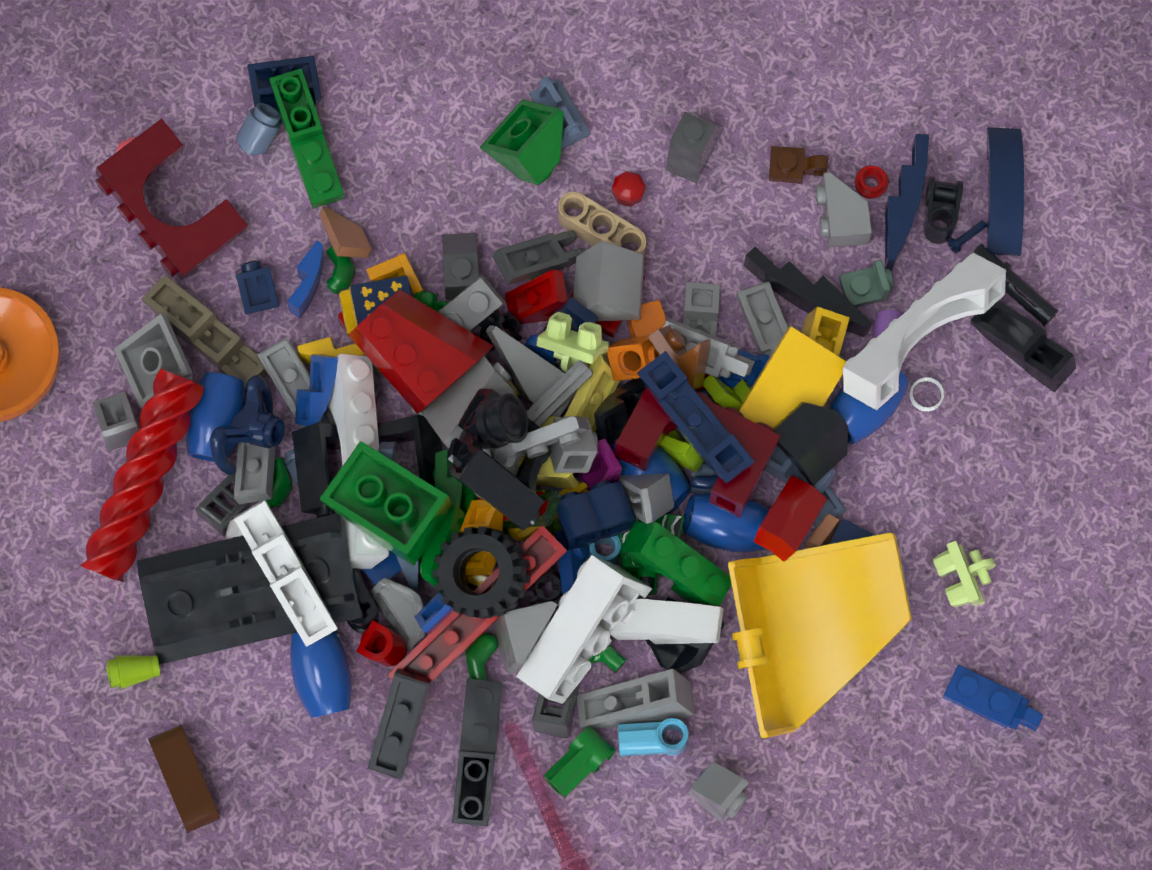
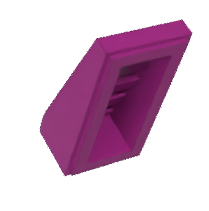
(604, 466)

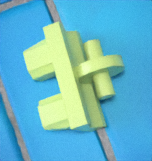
(572, 345)
(968, 589)

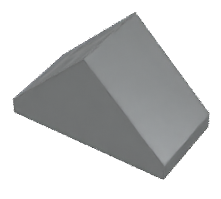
(115, 420)
(648, 495)

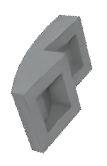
(701, 307)

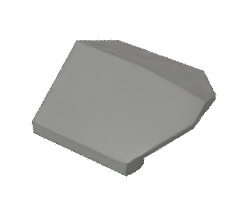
(398, 607)

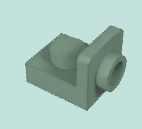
(867, 285)

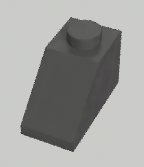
(459, 262)

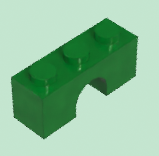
(661, 551)

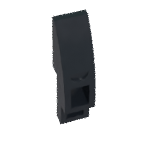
(477, 752)

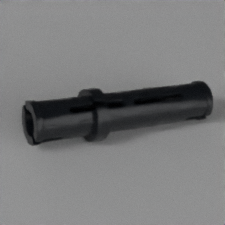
(1043, 312)

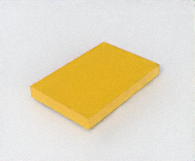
(793, 374)

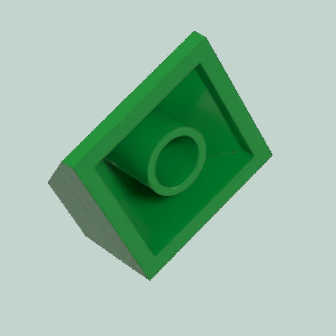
(528, 141)

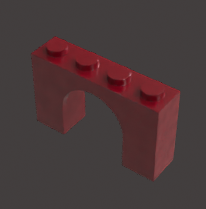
(180, 246)
(650, 425)

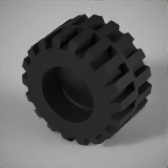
(452, 572)

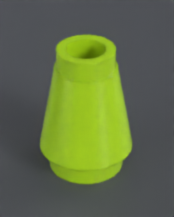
(131, 669)

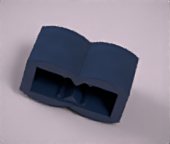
(594, 514)

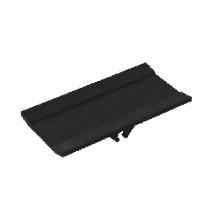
(222, 599)

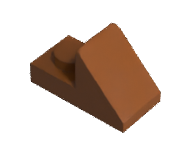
(691, 363)

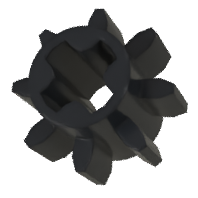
(506, 322)
(538, 593)

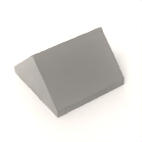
(610, 282)
(149, 351)
(519, 631)

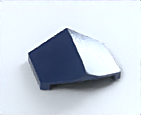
(261, 72)

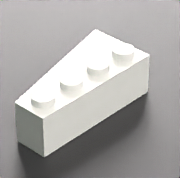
(581, 628)

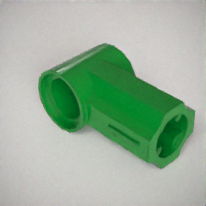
(579, 762)

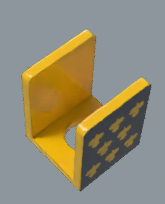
(366, 297)

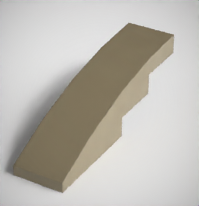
(203, 331)

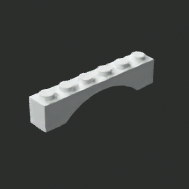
(964, 292)
(356, 421)

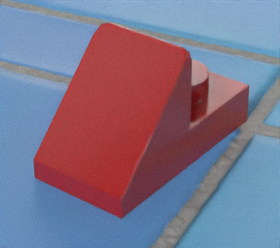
(537, 298)

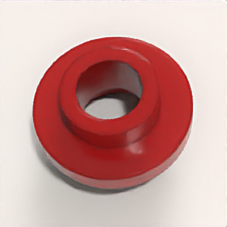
(875, 173)

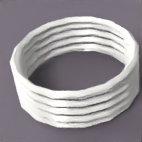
(919, 406)

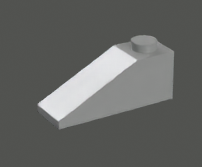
(528, 370)
(637, 701)

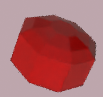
(628, 188)

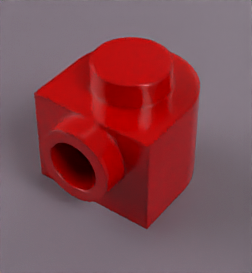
(382, 645)

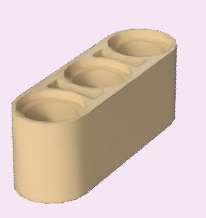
(593, 215)

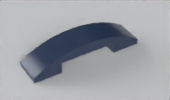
(1005, 191)
(694, 418)

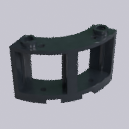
(312, 459)
(475, 469)

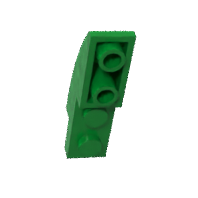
(306, 138)
(461, 499)

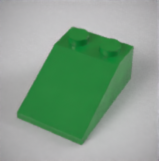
(388, 502)

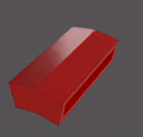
(790, 518)

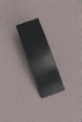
(1026, 345)

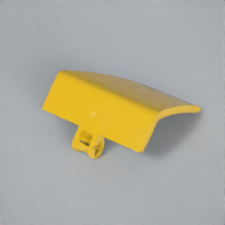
(814, 623)

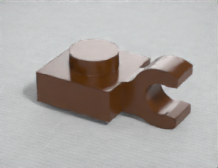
(789, 164)

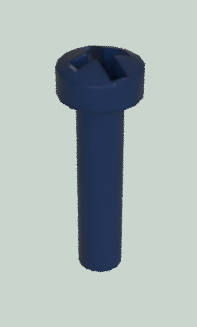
(957, 243)

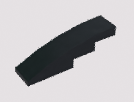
(799, 291)

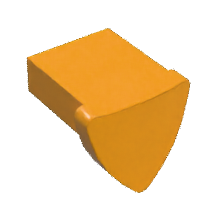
(393, 268)

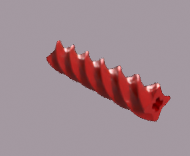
(140, 480)

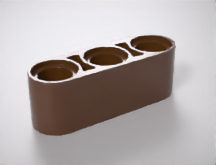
(184, 778)

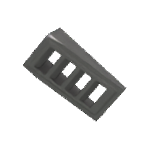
(206, 512)
(554, 720)

